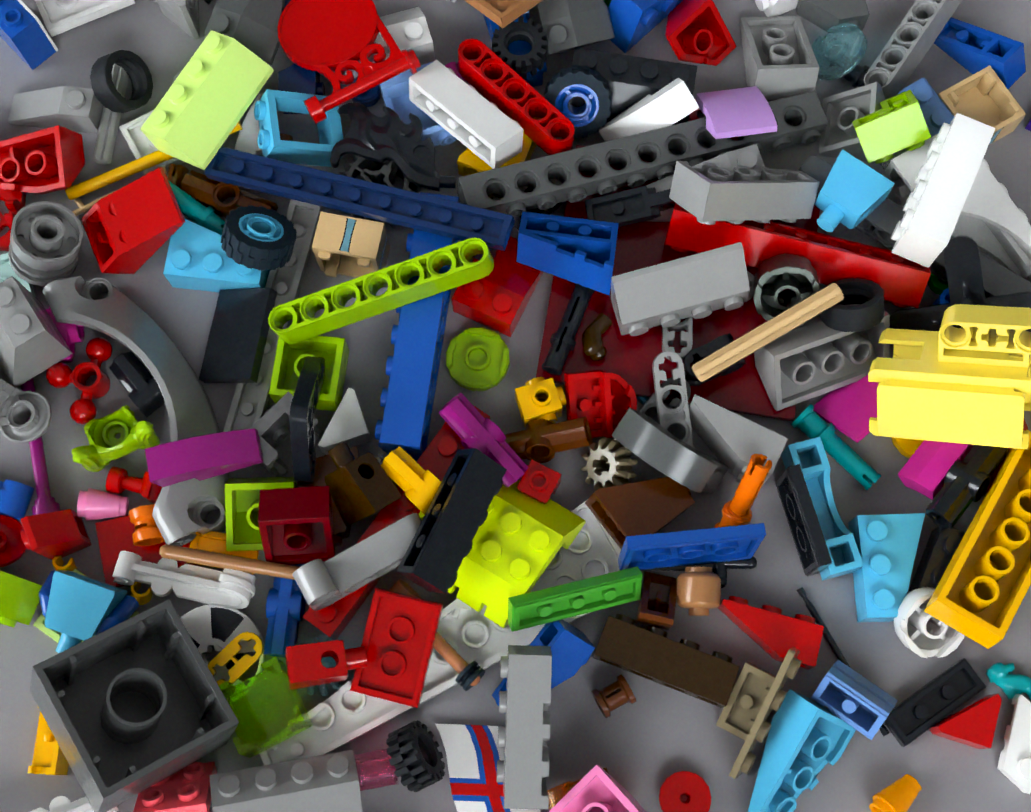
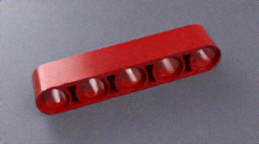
(511, 85)

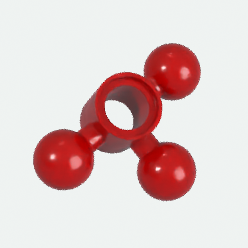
(61, 376)

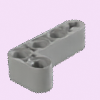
(355, 567)

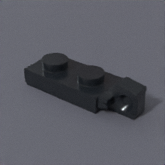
(629, 206)

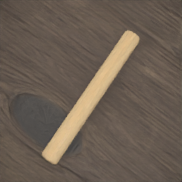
(768, 332)

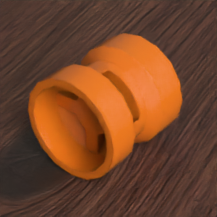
(146, 530)

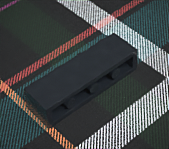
(452, 521)

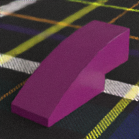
(203, 456)

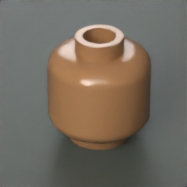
(698, 590)

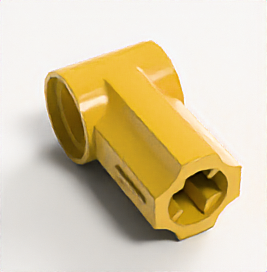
(417, 483)

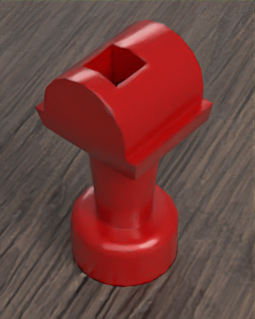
(118, 481)

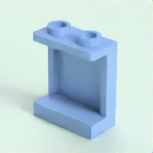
(396, 96)

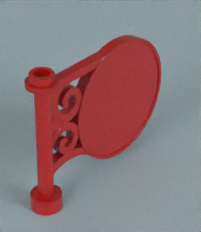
(334, 37)

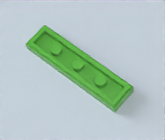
(574, 598)

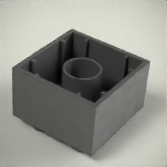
(132, 706)

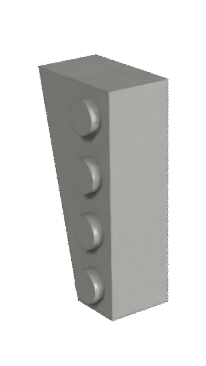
(743, 194)
(526, 726)

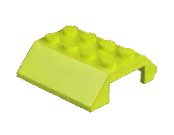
(512, 550)

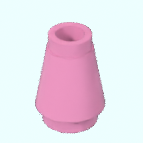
(101, 505)

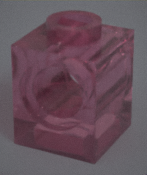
(375, 770)

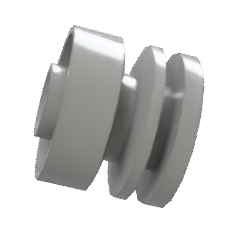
(44, 242)

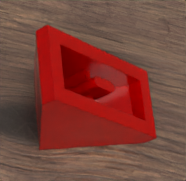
(972, 724)

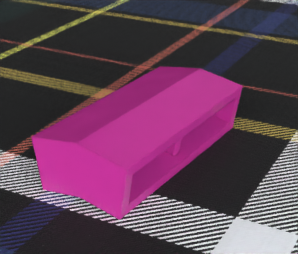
(930, 465)

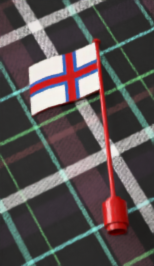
(472, 767)

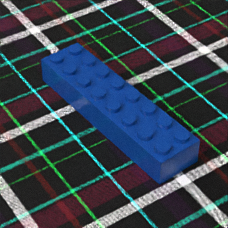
(416, 358)

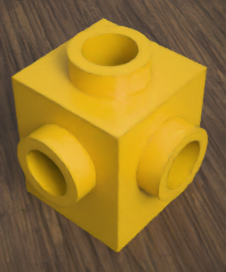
(540, 400)

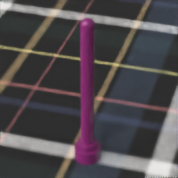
(44, 501)

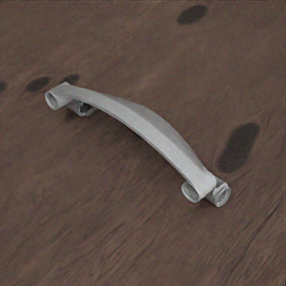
(185, 505)

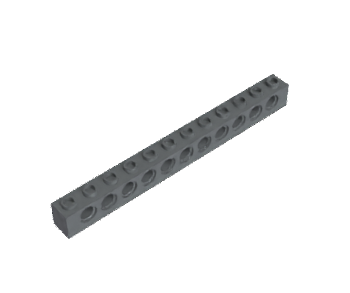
(800, 110)

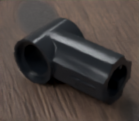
(138, 381)

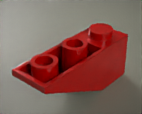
(775, 631)

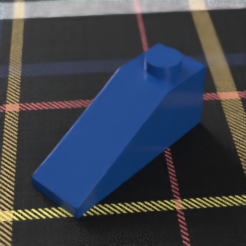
(980, 48)
(569, 651)

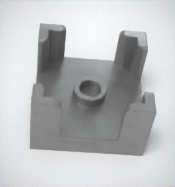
(273, 430)

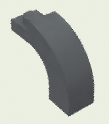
(668, 453)

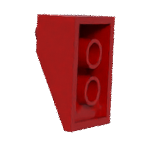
(502, 295)

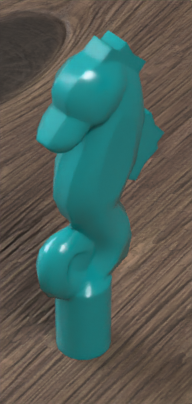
(1010, 683)

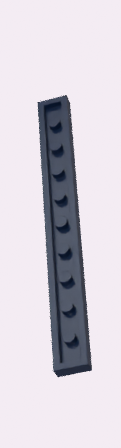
(361, 197)

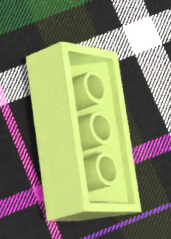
(206, 100)

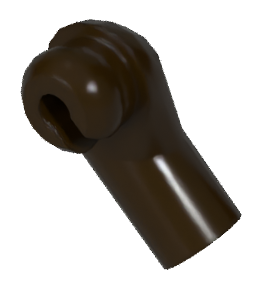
(592, 337)

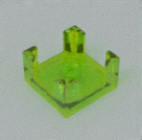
(265, 709)

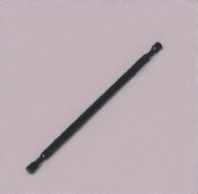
(829, 638)

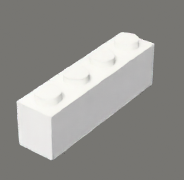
(466, 114)

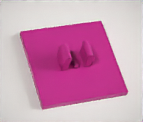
(850, 408)

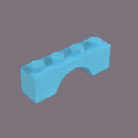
(816, 472)

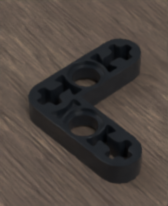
(302, 418)

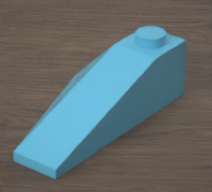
(797, 748)

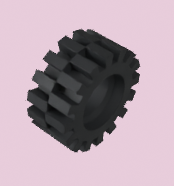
(525, 32)
(415, 756)

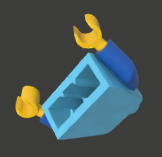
(84, 606)

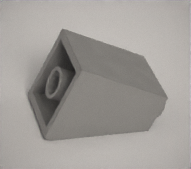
(27, 335)

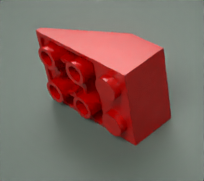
(133, 223)

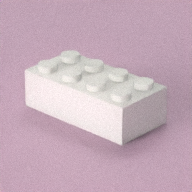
(941, 189)

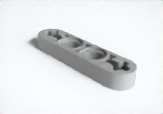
(681, 412)

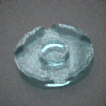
(839, 51)

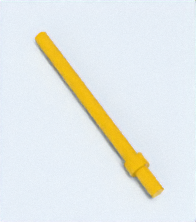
(122, 172)

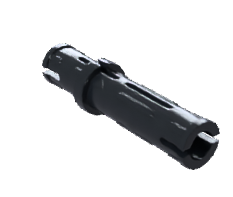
(563, 339)

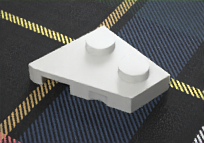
(1016, 755)

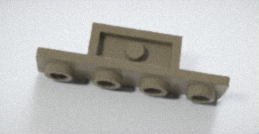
(751, 704)

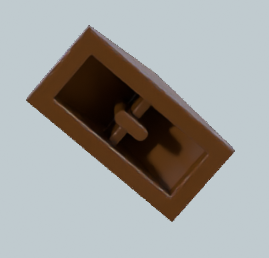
(657, 601)

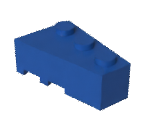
(636, 19)
(569, 248)

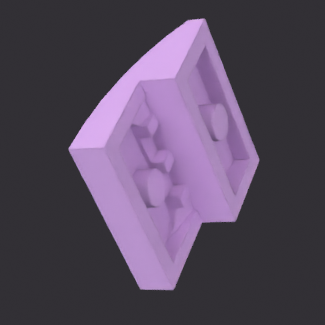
(736, 112)

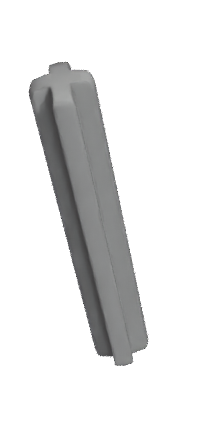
(110, 121)

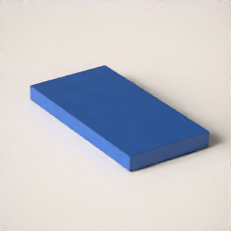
(691, 547)

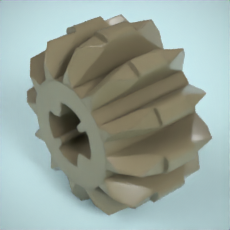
(598, 460)

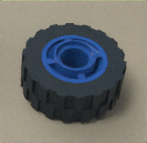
(586, 84)

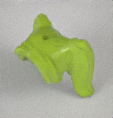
(104, 446)

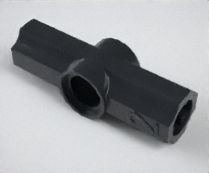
(965, 483)

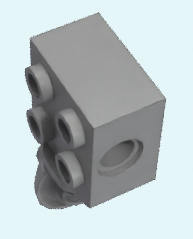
(16, 408)

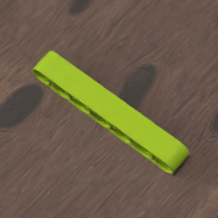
(366, 286)

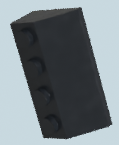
(632, 77)

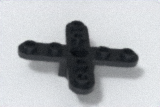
(964, 286)

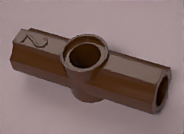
(213, 193)
(543, 438)

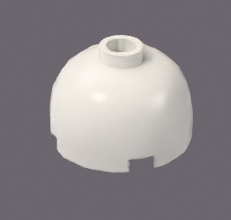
(922, 631)

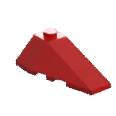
(41, 160)

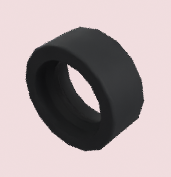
(105, 90)
(856, 317)

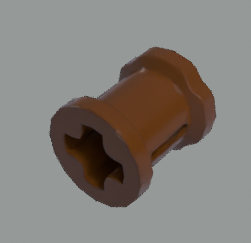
(613, 696)

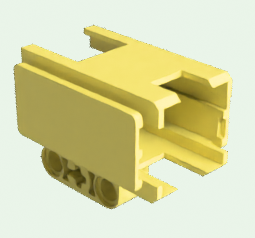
(957, 381)

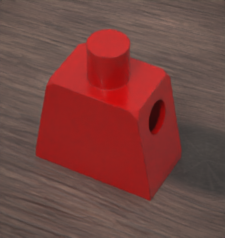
(307, 670)

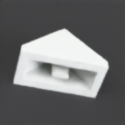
(346, 425)

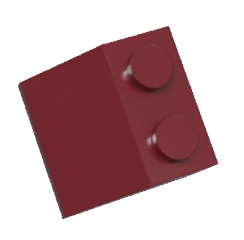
(296, 524)

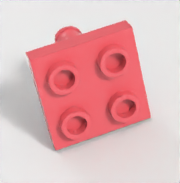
(181, 792)

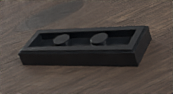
(933, 702)

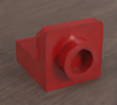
(539, 482)

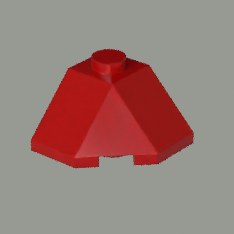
(698, 33)

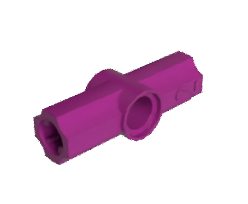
(483, 435)

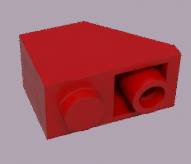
(55, 533)

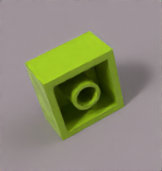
(290, 360)

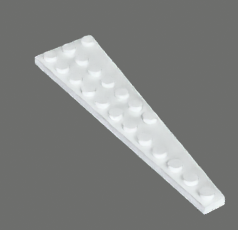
(475, 638)

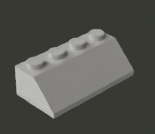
(680, 289)
(817, 360)
(297, 785)

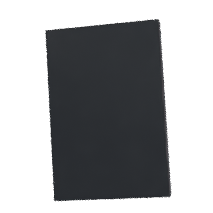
(238, 336)
(803, 521)

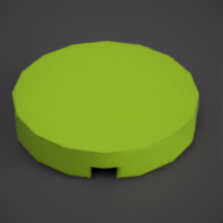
(477, 359)

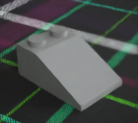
(778, 56)
(734, 437)

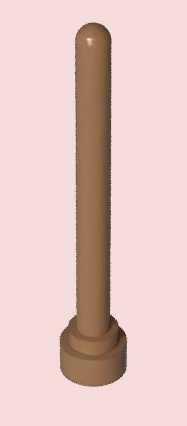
(227, 561)

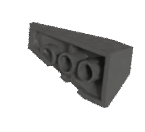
(250, 23)
(574, 23)

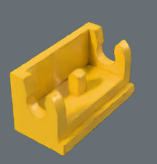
(47, 754)

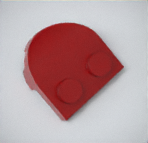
(600, 398)

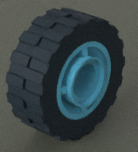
(258, 237)

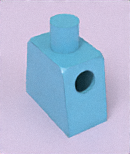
(850, 193)

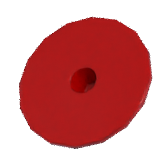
(685, 793)

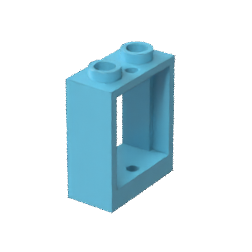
(292, 151)

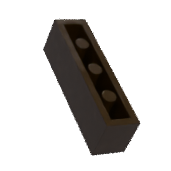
(666, 661)

